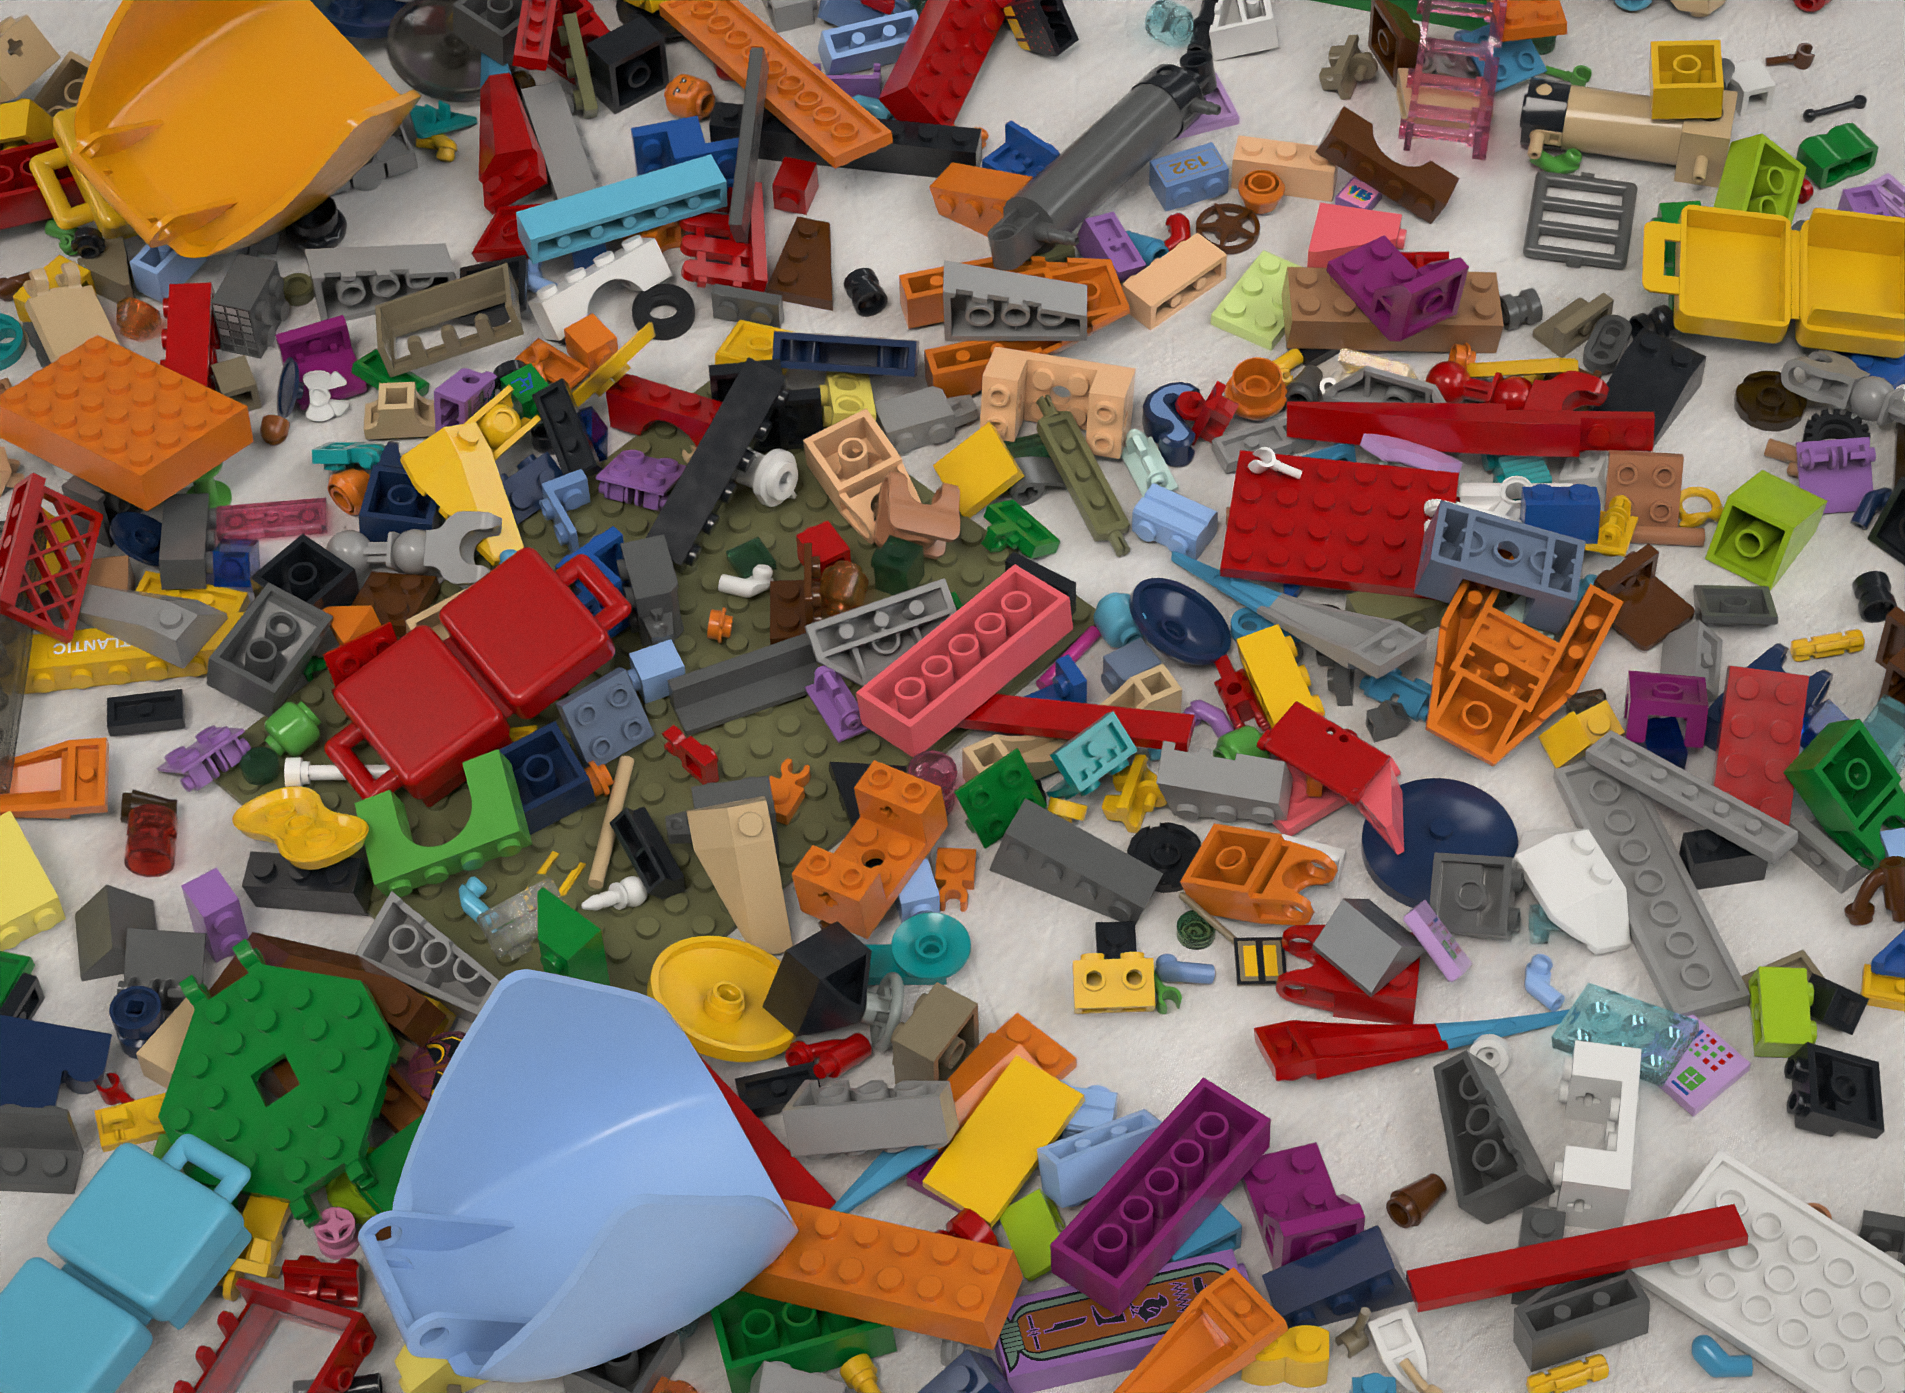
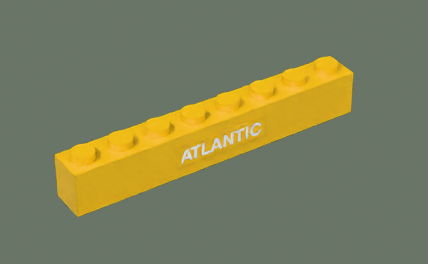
(101, 660)

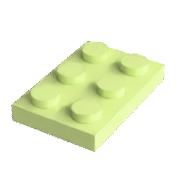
(1255, 303)

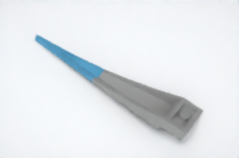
(1344, 636)

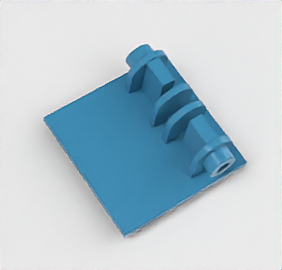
(1517, 59)

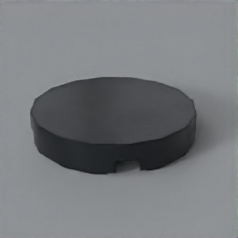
(1166, 849)

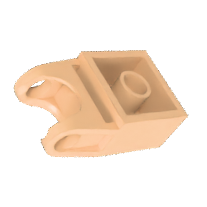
(850, 466)

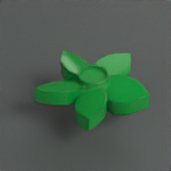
(314, 664)

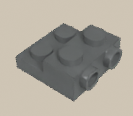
(1476, 894)

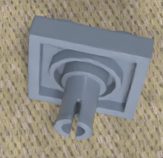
(605, 718)

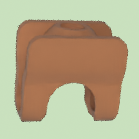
(917, 522)

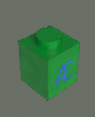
(525, 383)

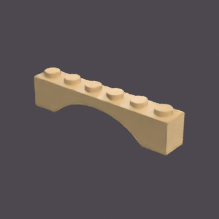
(1148, 690)

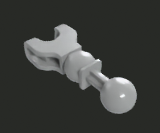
(1845, 386)
(418, 551)

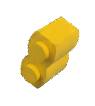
(1294, 1358)

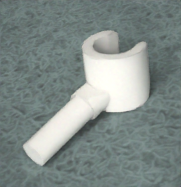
(1270, 461)

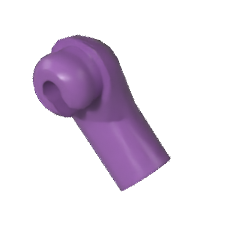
(1211, 715)

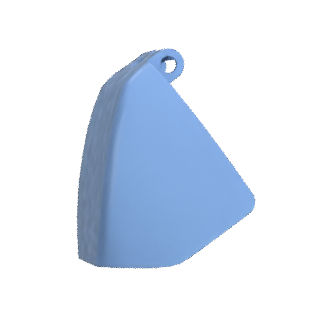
(570, 1189)

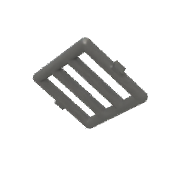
(1576, 257)

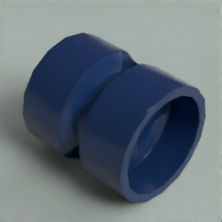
(136, 1017)

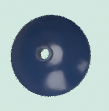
(1179, 621)

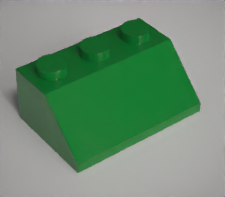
(569, 941)

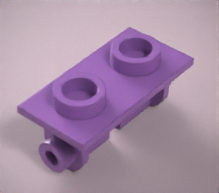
(835, 704)

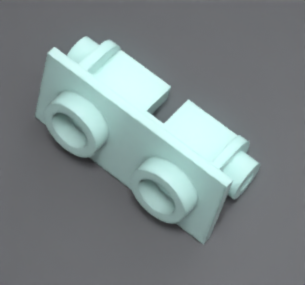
(1146, 462)

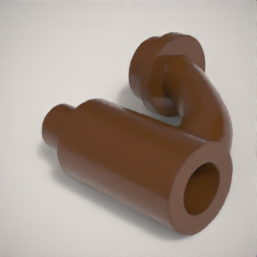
(1892, 879)

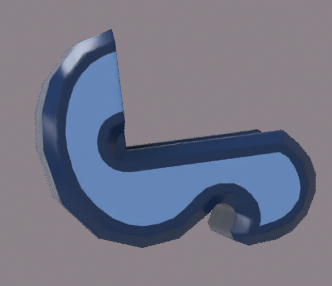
(1167, 426)

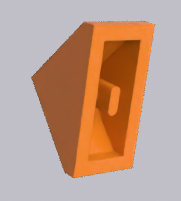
(351, 621)

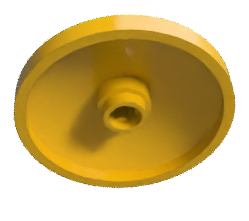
(718, 996)

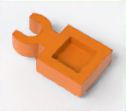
(788, 791)
(955, 874)

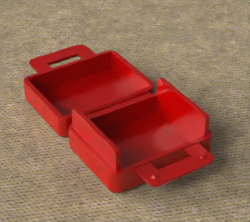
(510, 650)

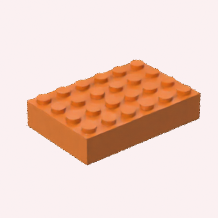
(123, 422)

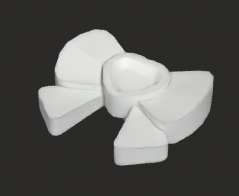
(321, 406)

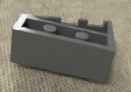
(1580, 1318)

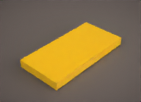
(1001, 1140)

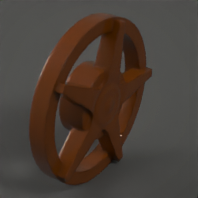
(1228, 227)

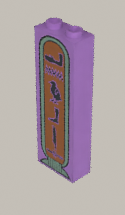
(1070, 1338)

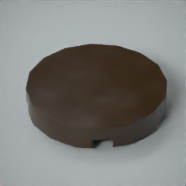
(1766, 402)

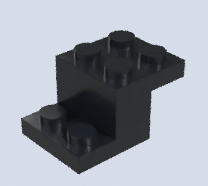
(794, 423)

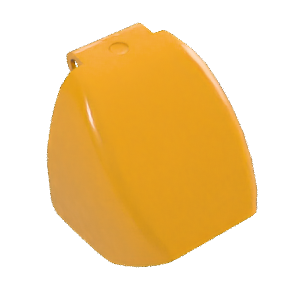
(226, 118)

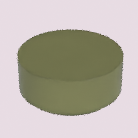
(298, 289)

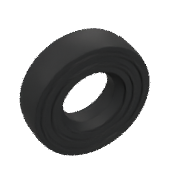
(664, 295)

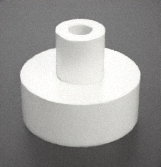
(1493, 1051)

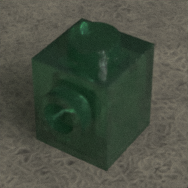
(898, 565)

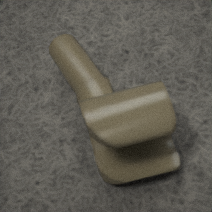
(1355, 1337)

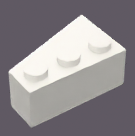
(1242, 28)

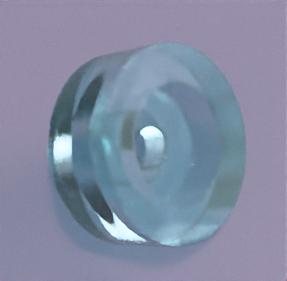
(1540, 925)

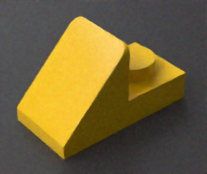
(1575, 733)

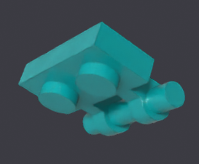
(342, 454)

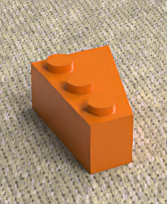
(975, 194)

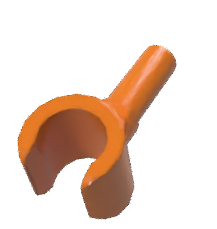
(536, 357)

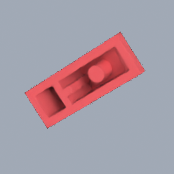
(1384, 806)

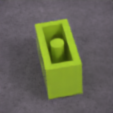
(1781, 1011)

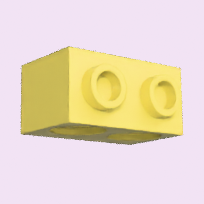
(845, 396)

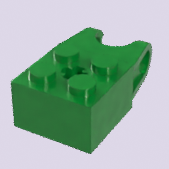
(1850, 788)

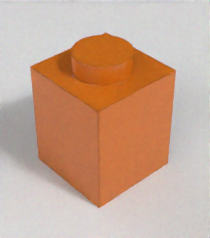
(590, 342)

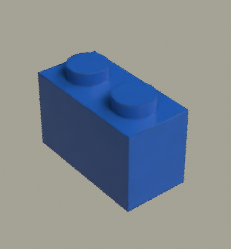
(1563, 510)

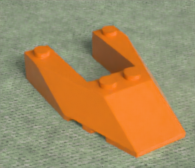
(961, 365)
(1502, 677)

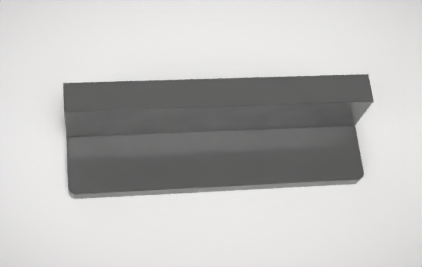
(743, 684)

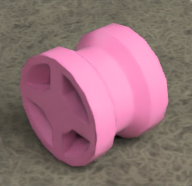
(337, 1221)

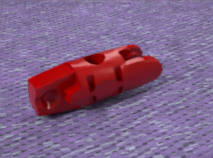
(1238, 695)

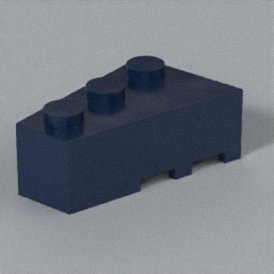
(1339, 1281)

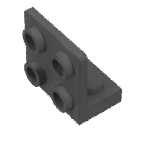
(38, 1150)

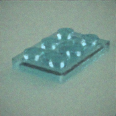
(1624, 1021)

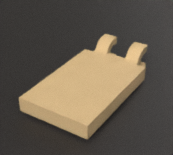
(65, 314)

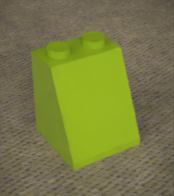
(1764, 528)

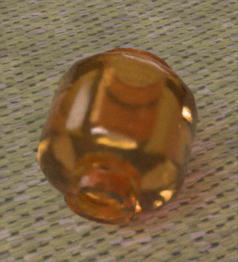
(843, 587)

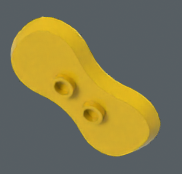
(614, 367)
(301, 827)

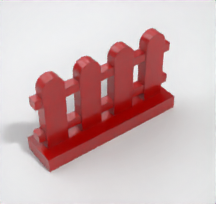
(751, 253)

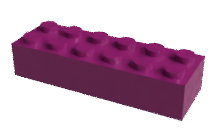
(1160, 1196)

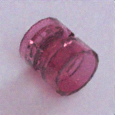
(937, 769)

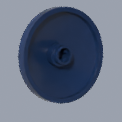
(360, 17)
(1437, 818)

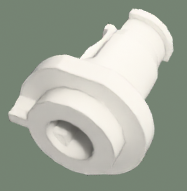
(771, 477)

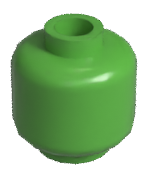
(292, 729)
(1240, 741)

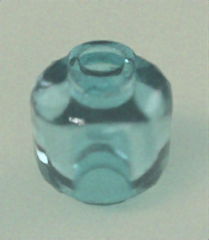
(1169, 22)

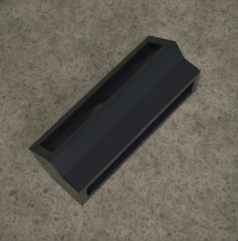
(648, 853)

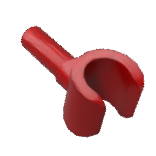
(116, 1093)

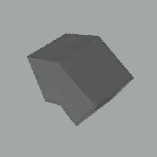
(1386, 720)

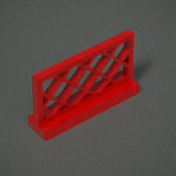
(18, 542)

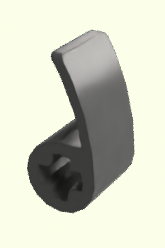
(1037, 473)

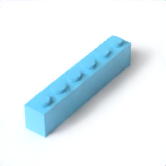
(621, 209)

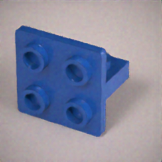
(1021, 152)

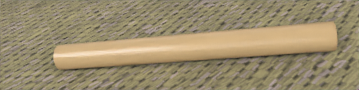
(607, 834)

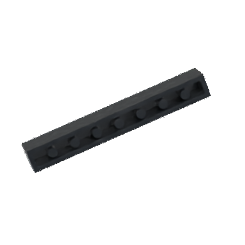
(915, 149)

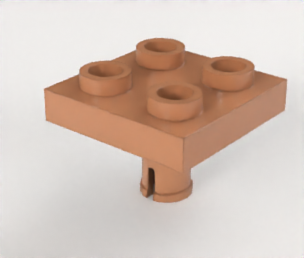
(1649, 482)

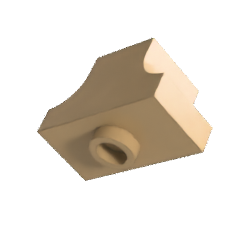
(399, 413)

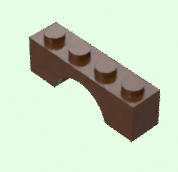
(1353, 148)

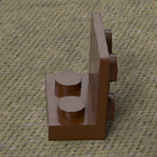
(795, 601)

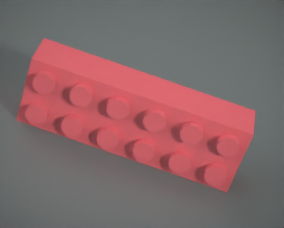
(964, 661)

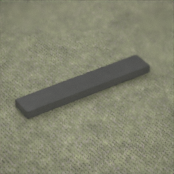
(748, 144)

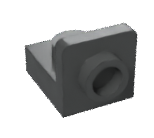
(1884, 1232)

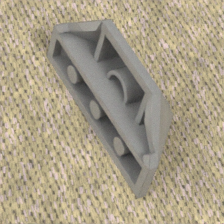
(1378, 385)
(877, 634)

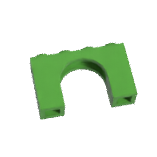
(493, 831)

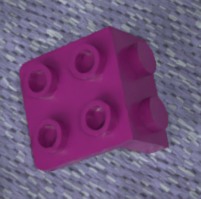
(324, 348)

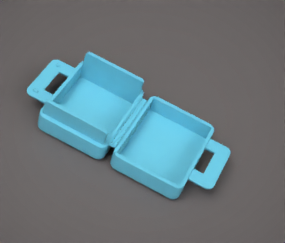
(134, 1251)

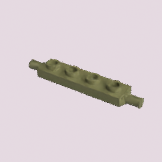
(1082, 476)

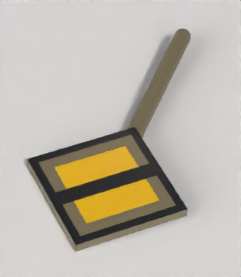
(1256, 958)

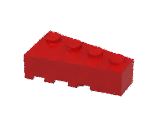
(190, 332)

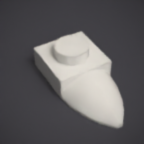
(1396, 1340)

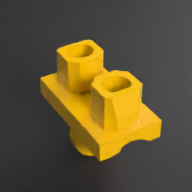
(1138, 795)
(258, 1262)

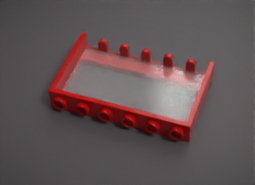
(283, 1346)

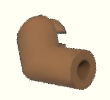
(1785, 453)

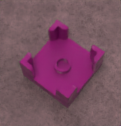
(1666, 696)

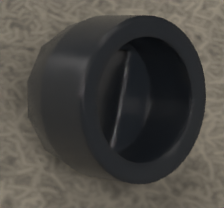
(540, 439)

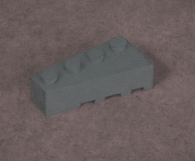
(1486, 1142)

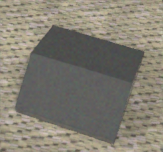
(1734, 605)

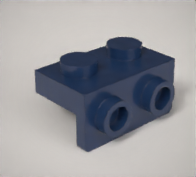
(525, 487)

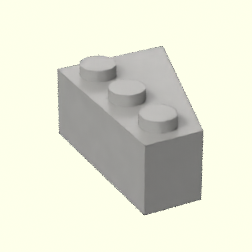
(1223, 787)

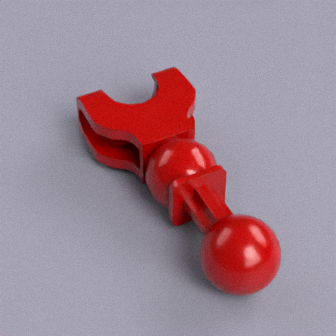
(1562, 393)

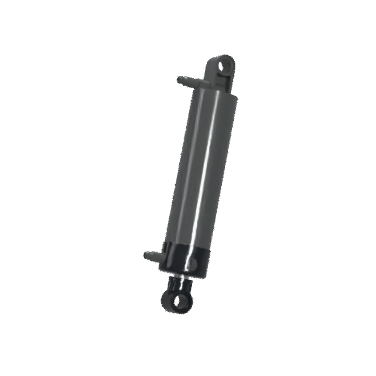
(1103, 160)

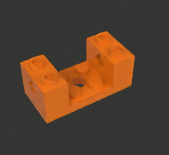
(896, 824)

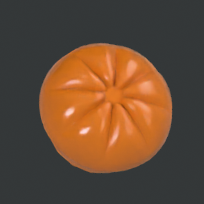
(1257, 389)

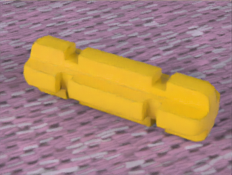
(1827, 645)
(1569, 1375)

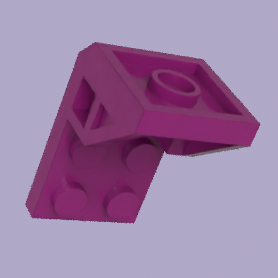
(1394, 292)
(1298, 1204)

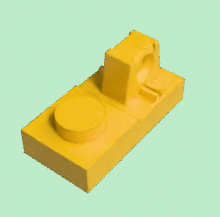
(130, 1122)

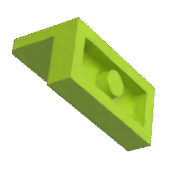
(1031, 1228)

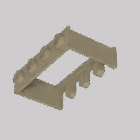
(444, 304)

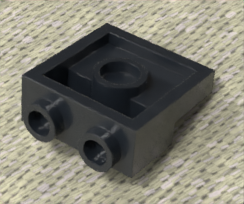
(1834, 1092)

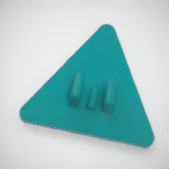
(431, 121)

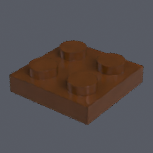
(397, 596)

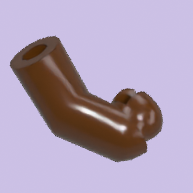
(11, 285)

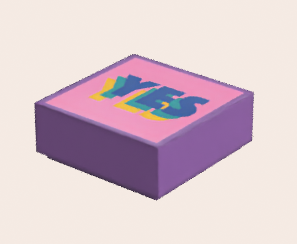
(1358, 195)

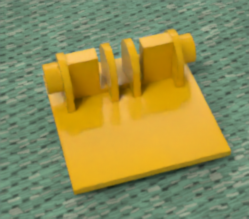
(1615, 528)

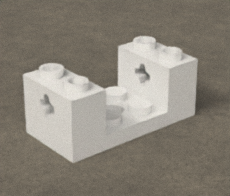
(1600, 1088)

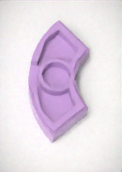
(1409, 453)

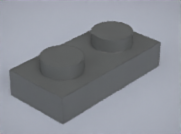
(748, 305)

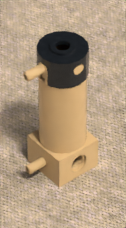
(1621, 126)

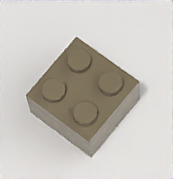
(935, 1036)

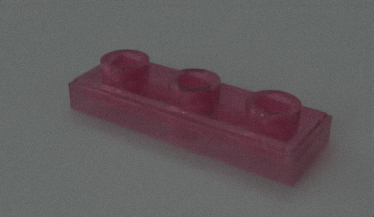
(272, 519)

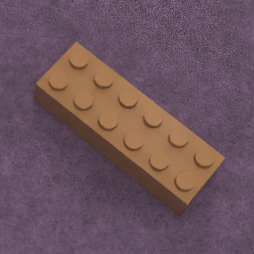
(1325, 317)

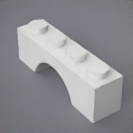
(635, 265)

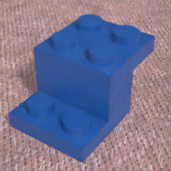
(677, 142)
(603, 551)

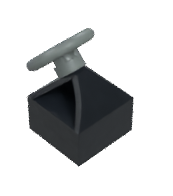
(826, 986)

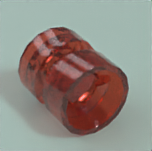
(151, 840)

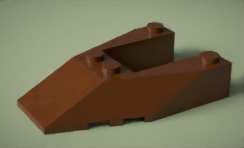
(400, 1005)

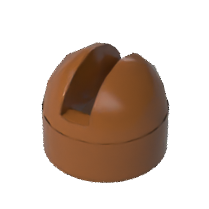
(274, 429)

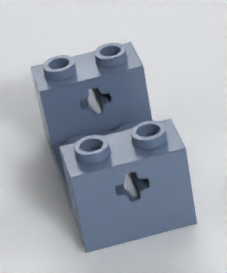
(1466, 546)

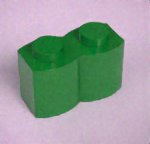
(1837, 154)

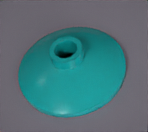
(927, 934)

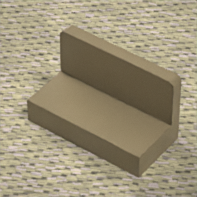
(1573, 324)

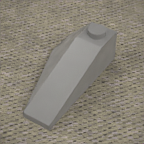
(152, 622)

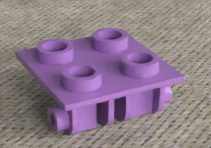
(1836, 471)
(639, 476)
(195, 760)

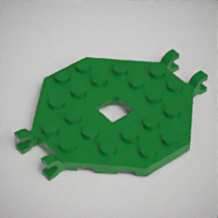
(316, 1130)

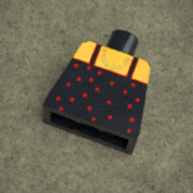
(1040, 25)

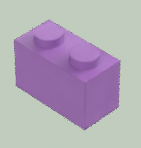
(216, 912)

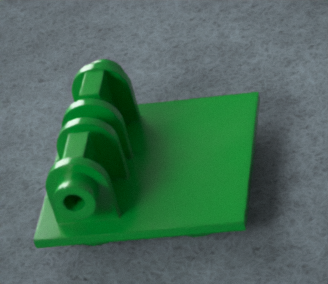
(996, 796)

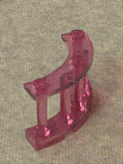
(1482, 87)

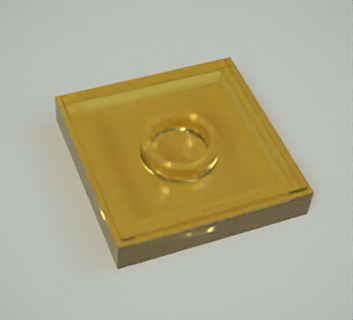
(1354, 360)

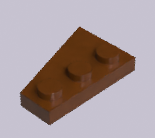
(804, 266)

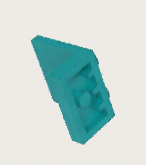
(1090, 755)

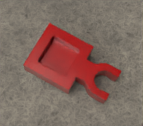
(696, 758)

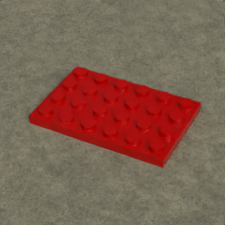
(1333, 526)

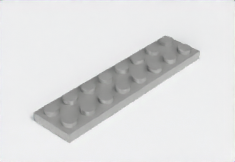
(1664, 906)

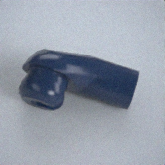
(1870, 504)

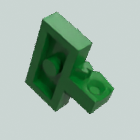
(1017, 528)

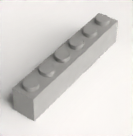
(559, 140)

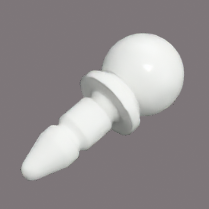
(628, 893)

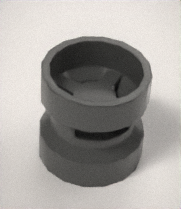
(1521, 308)

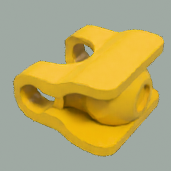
(501, 423)

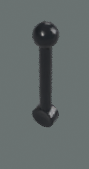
(1858, 102)

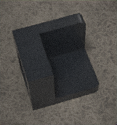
(1836, 1004)

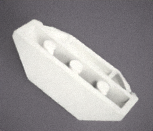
(1576, 886)

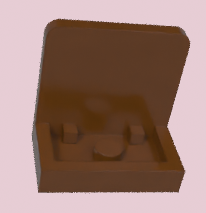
(1649, 605)

